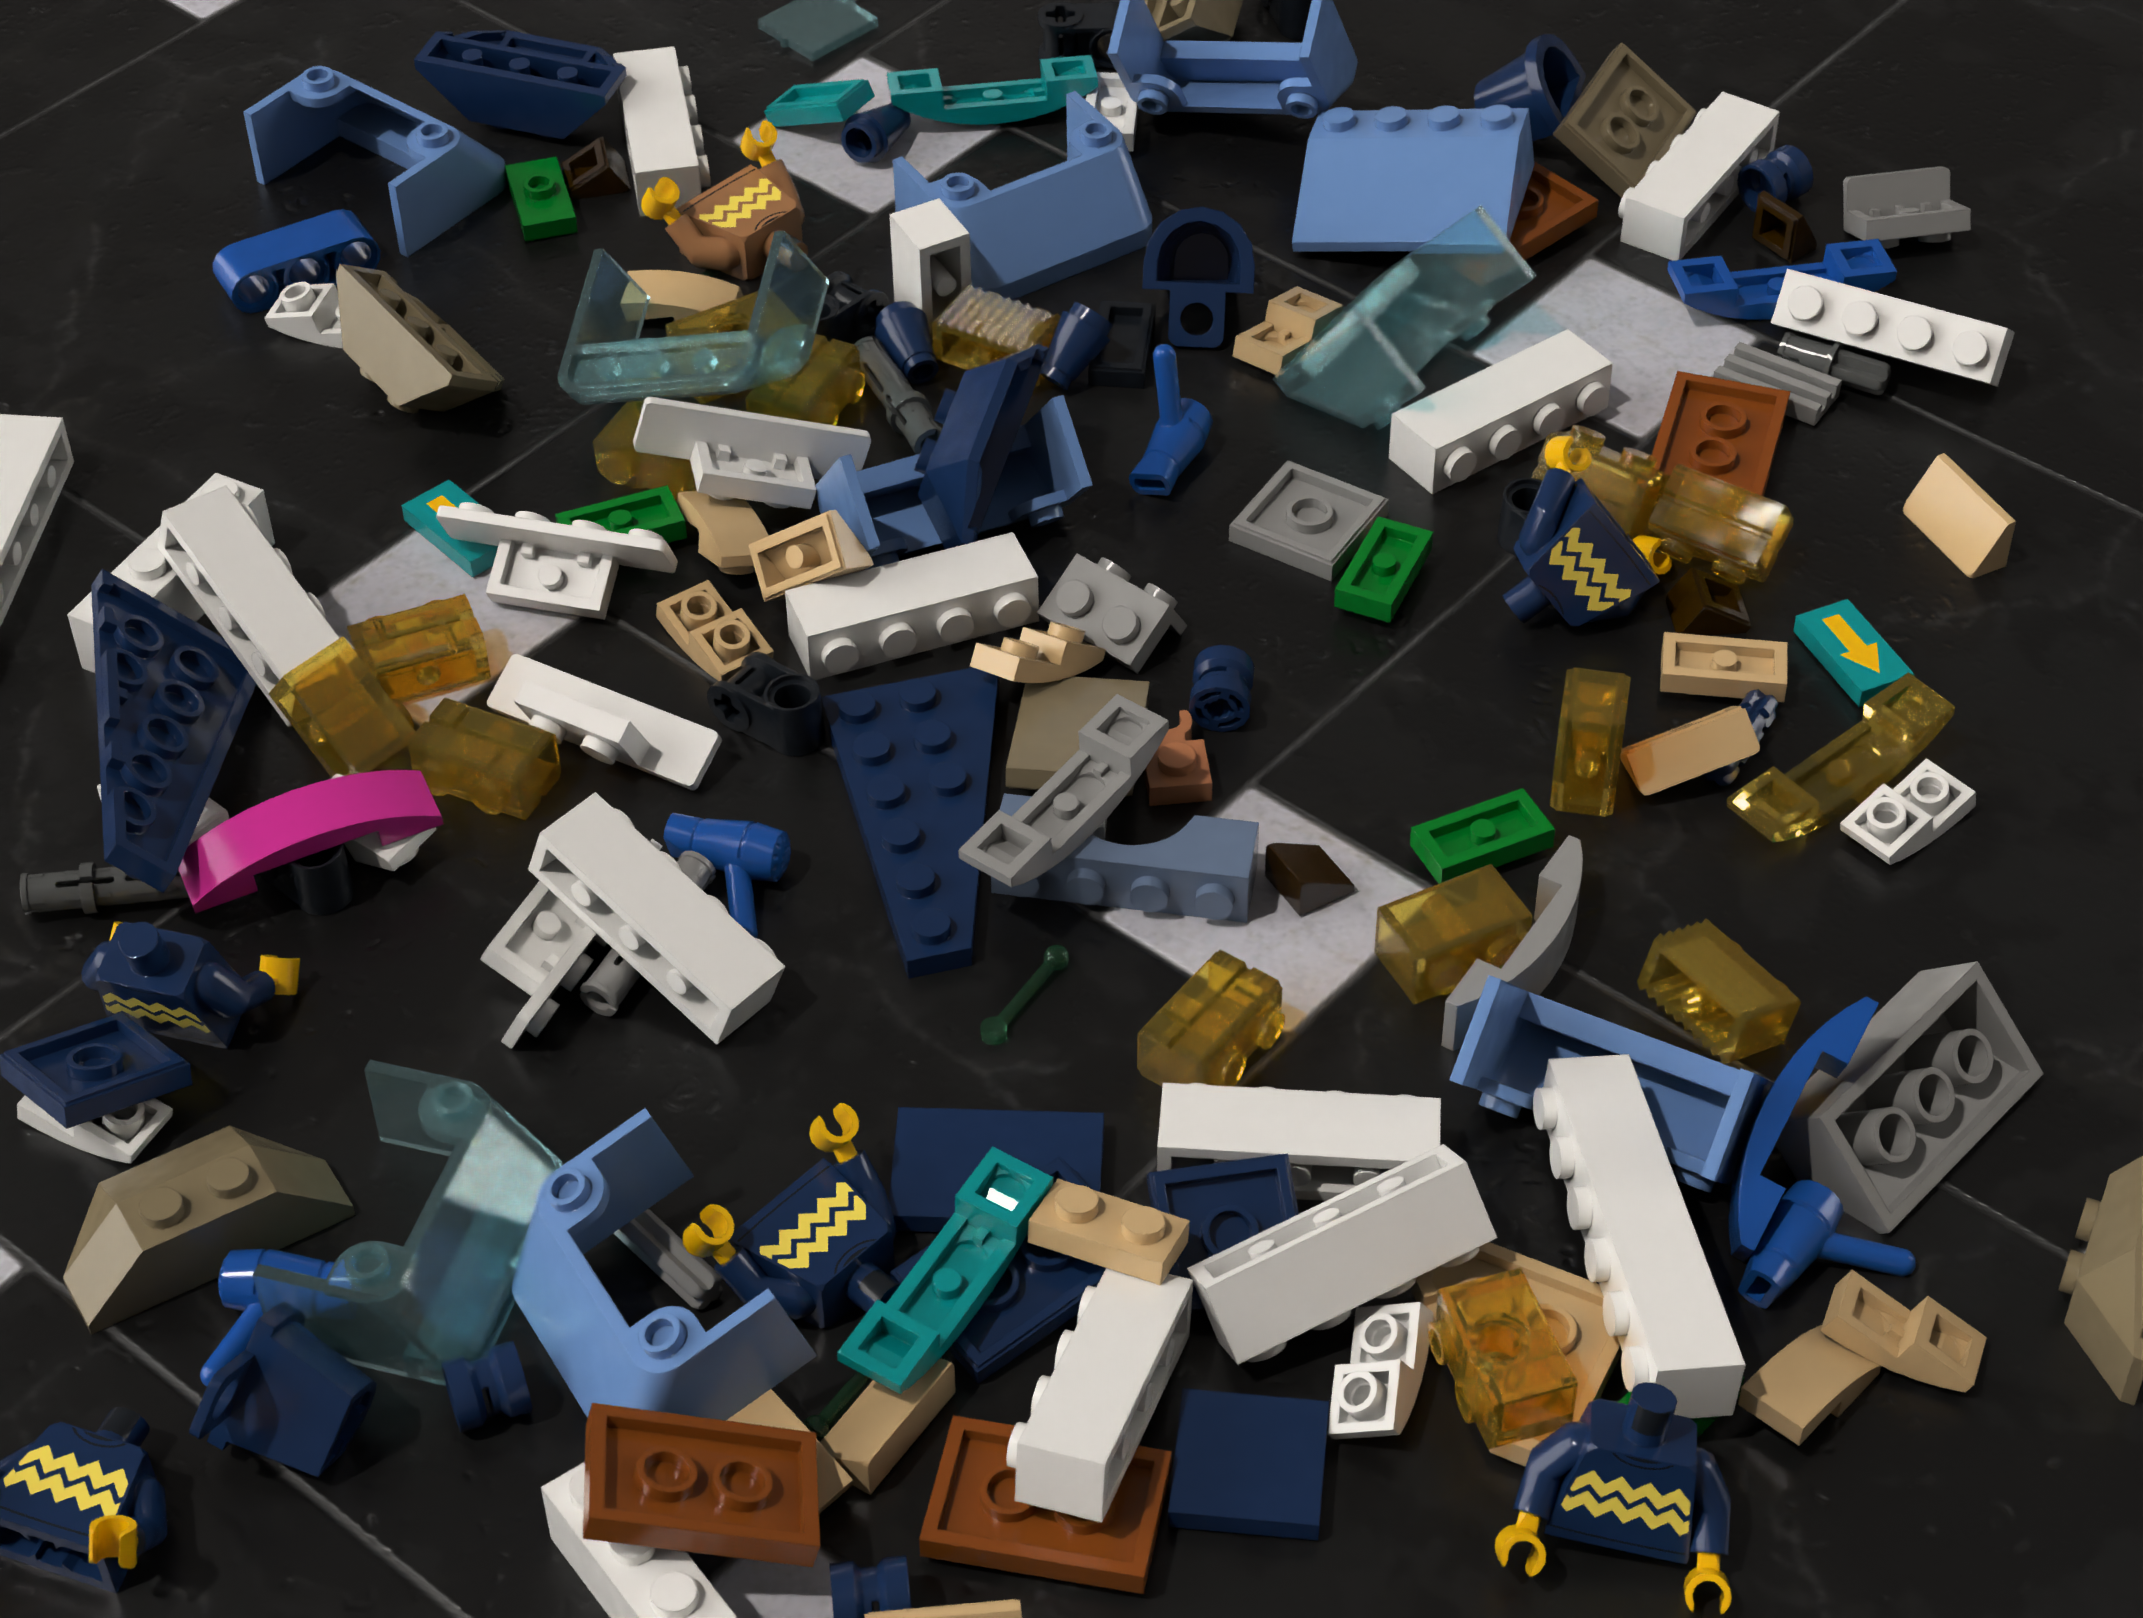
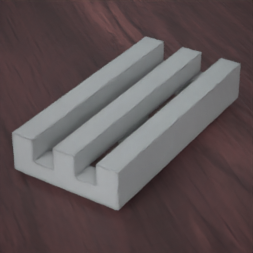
(1809, 389)

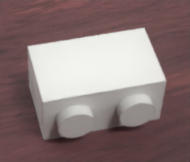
(929, 257)

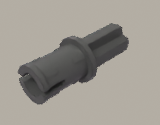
(1851, 368)

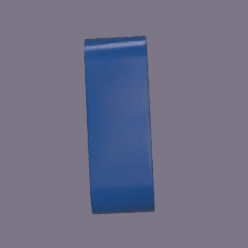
(306, 251)

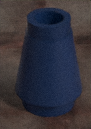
(873, 132)
(908, 340)
(1075, 344)

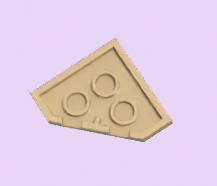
(1571, 1308)

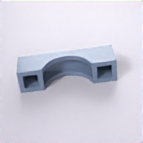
(1195, 873)

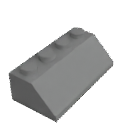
(1913, 1098)

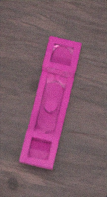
(302, 823)

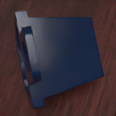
(1541, 79)
(1199, 259)
(286, 1396)

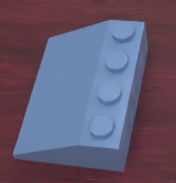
(1409, 174)

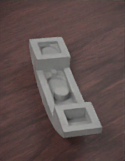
(1074, 800)
(1538, 953)

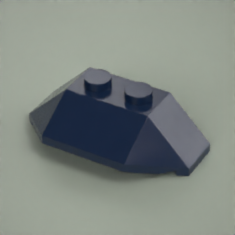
(520, 79)
(975, 442)

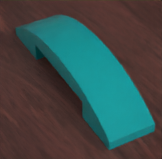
(992, 102)
(952, 1277)

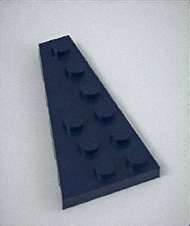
(164, 725)
(919, 791)

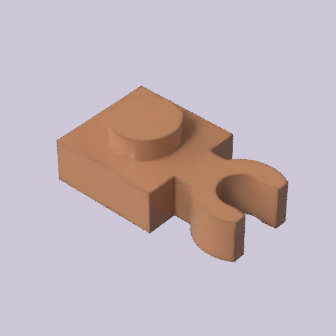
(1179, 768)

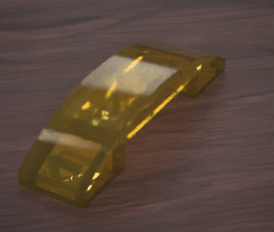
(1849, 768)

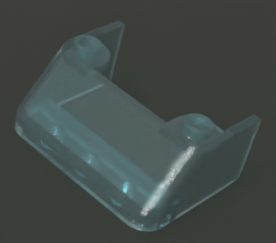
(1378, 343)
(613, 365)
(456, 1272)

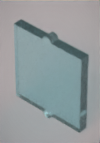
(817, 25)

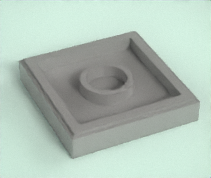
(1308, 520)

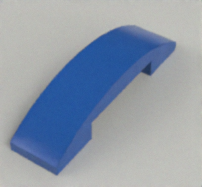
(1754, 293)
(1752, 1195)

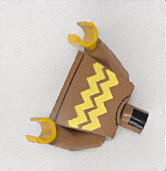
(737, 218)

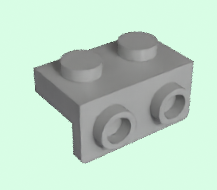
(1903, 206)
(1112, 610)

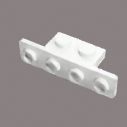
(747, 451)
(555, 563)
(604, 722)
(539, 952)

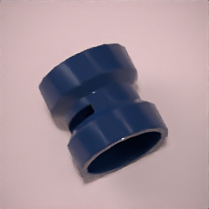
(1782, 174)
(1221, 688)
(486, 1386)
(869, 1589)

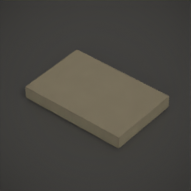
(1624, 120)
(1051, 721)

